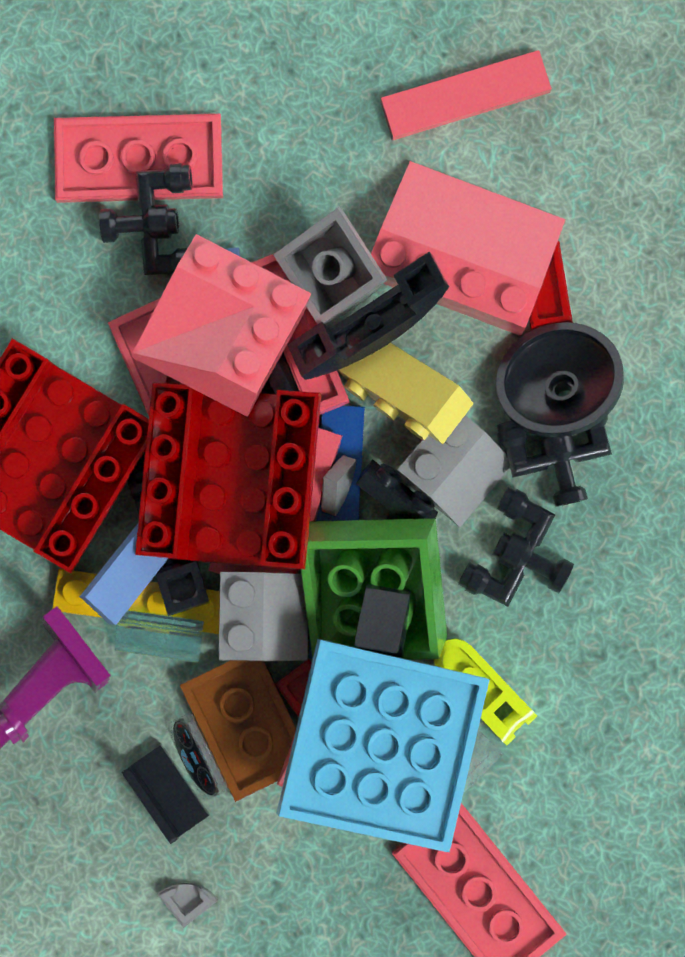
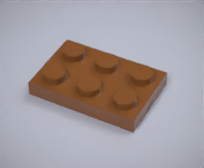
(242, 723)

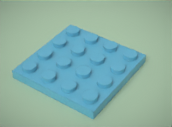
(382, 746)

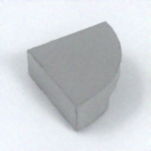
(337, 484)
(187, 901)

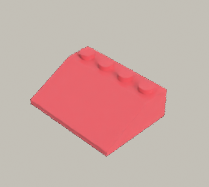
(483, 242)

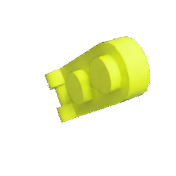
(462, 657)

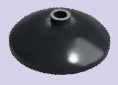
(554, 361)

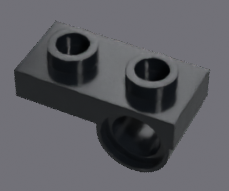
(386, 487)

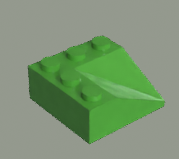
(378, 553)

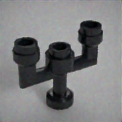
(156, 220)
(555, 452)
(517, 553)

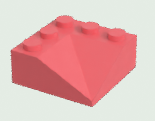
(221, 325)

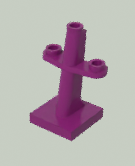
(63, 663)

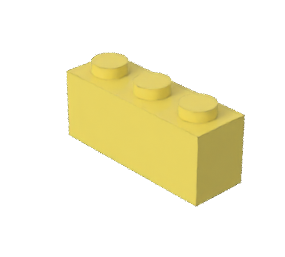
(408, 390)

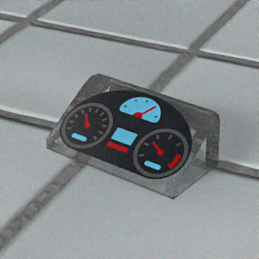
(196, 756)

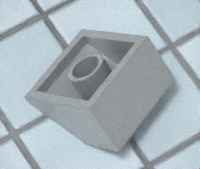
(332, 266)
(456, 472)
(262, 617)

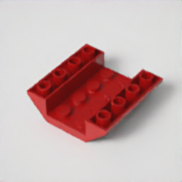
(60, 455)
(228, 481)

